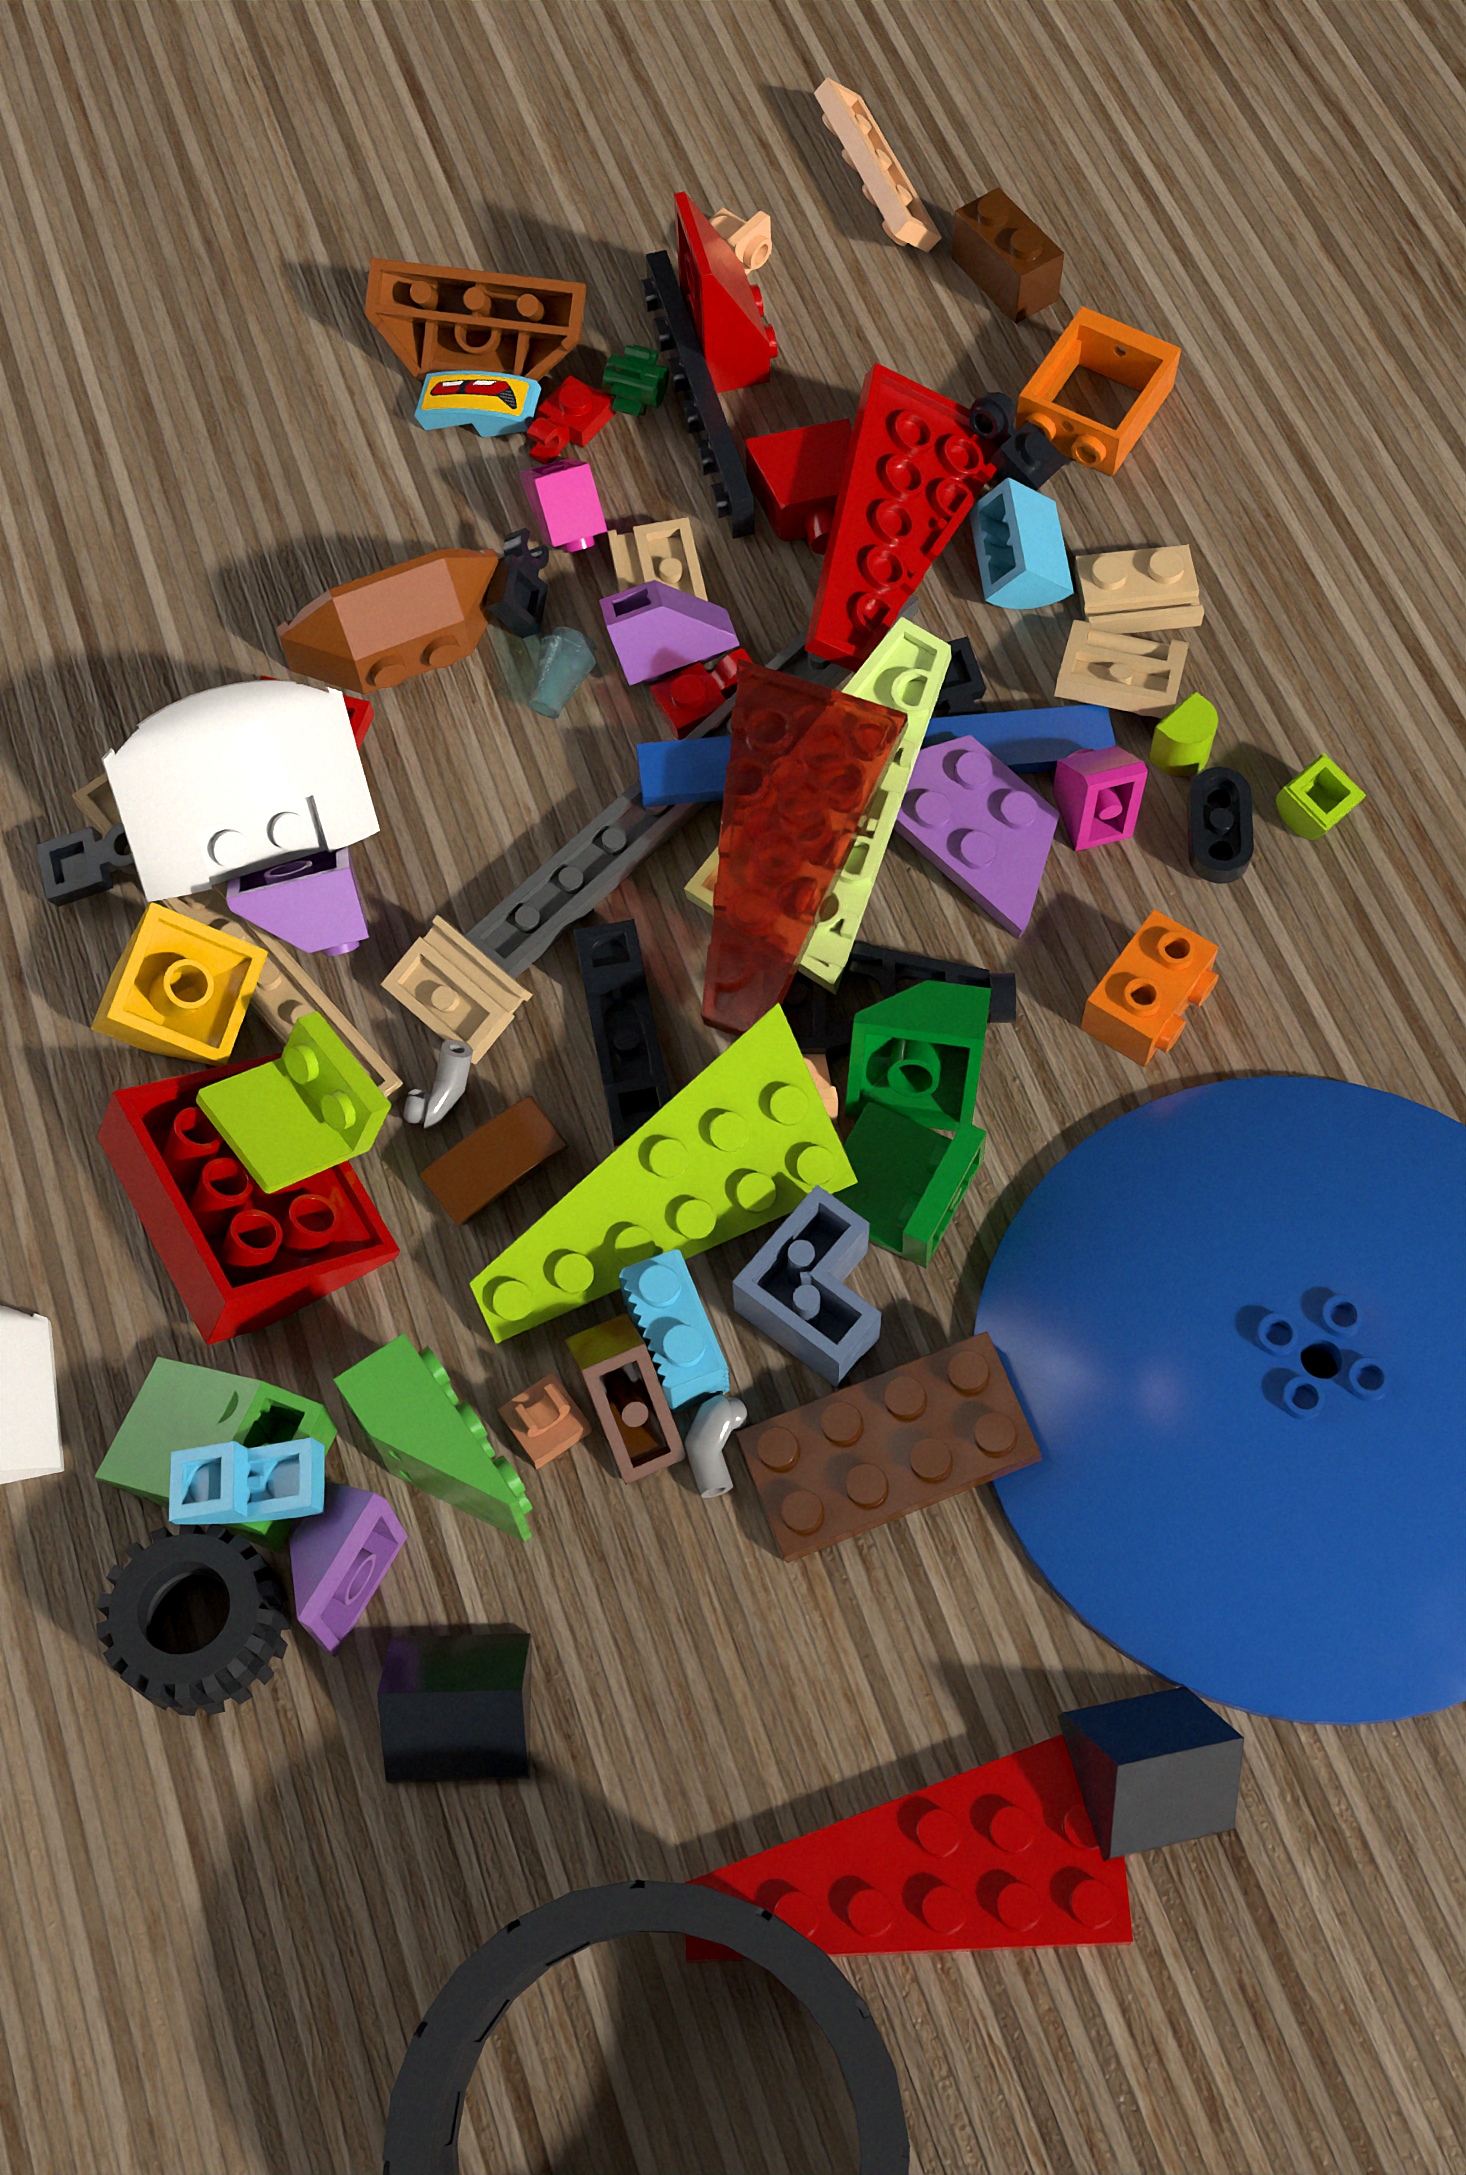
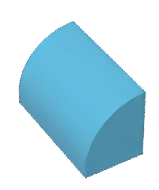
(1020, 548)

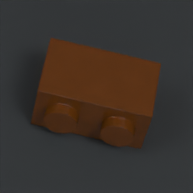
(1007, 255)

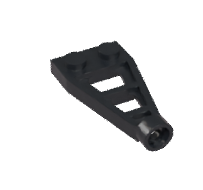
(820, 1034)

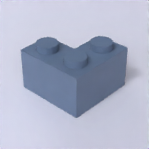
(798, 1292)

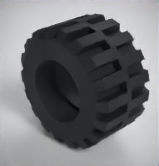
(156, 1581)

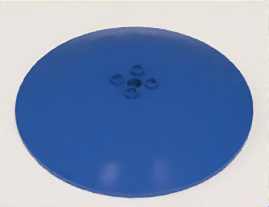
(1193, 1480)

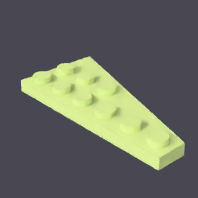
(905, 676)

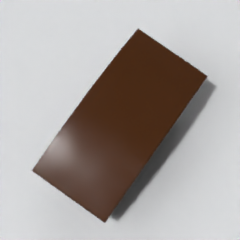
(494, 1159)

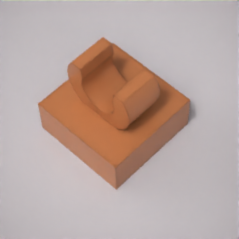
(544, 1420)

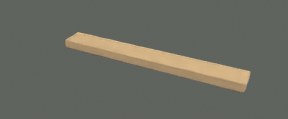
(283, 986)

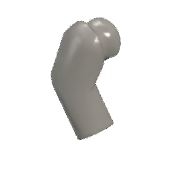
(447, 1087)
(706, 1438)

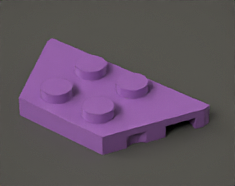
(979, 827)

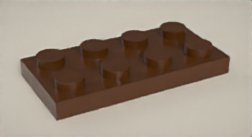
(888, 1446)

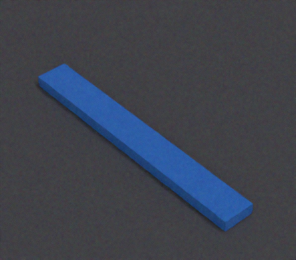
(1020, 739)

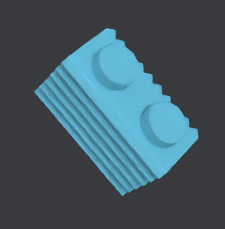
(675, 1330)

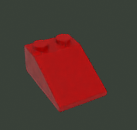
(721, 303)

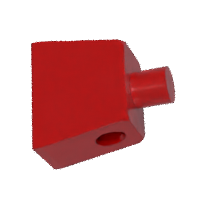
(800, 478)

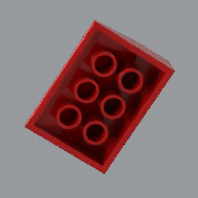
(224, 1241)

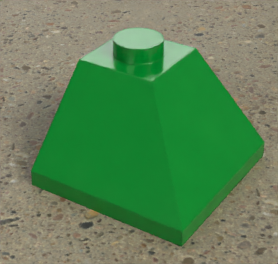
(920, 1054)

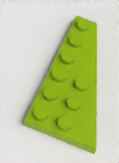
(701, 1171)

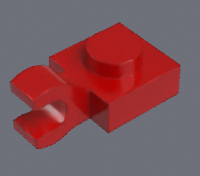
(569, 414)
(695, 694)

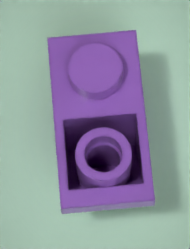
(664, 629)

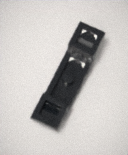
(622, 1025)

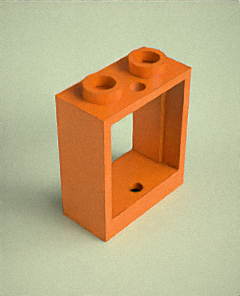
(1093, 343)

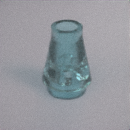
(561, 668)

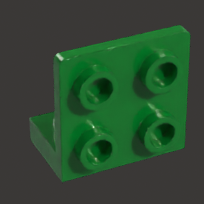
(908, 1179)

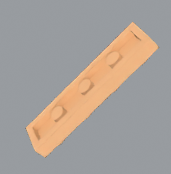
(874, 160)

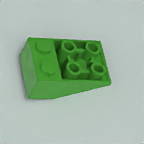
(200, 1407)
(426, 1441)

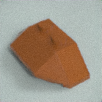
(473, 318)
(393, 621)

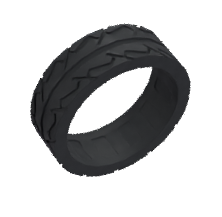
(449, 2041)

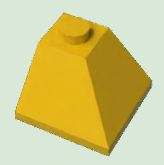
(180, 988)

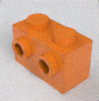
(1150, 988)

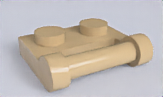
(1121, 671)

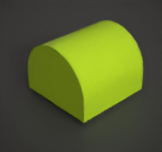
(1185, 737)
(1317, 798)

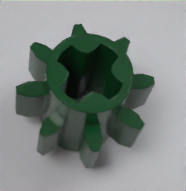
(635, 380)

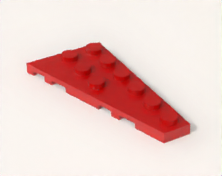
(899, 502)
(951, 1868)

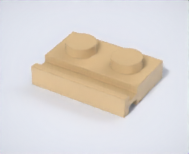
(658, 553)
(1139, 590)
(456, 988)

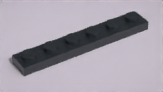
(701, 408)

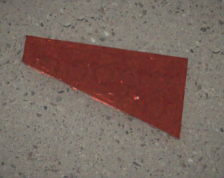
(791, 813)

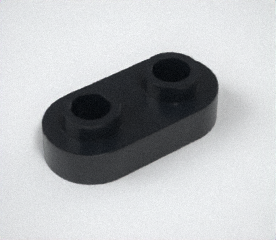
(1220, 829)

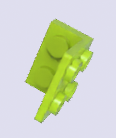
(298, 1109)

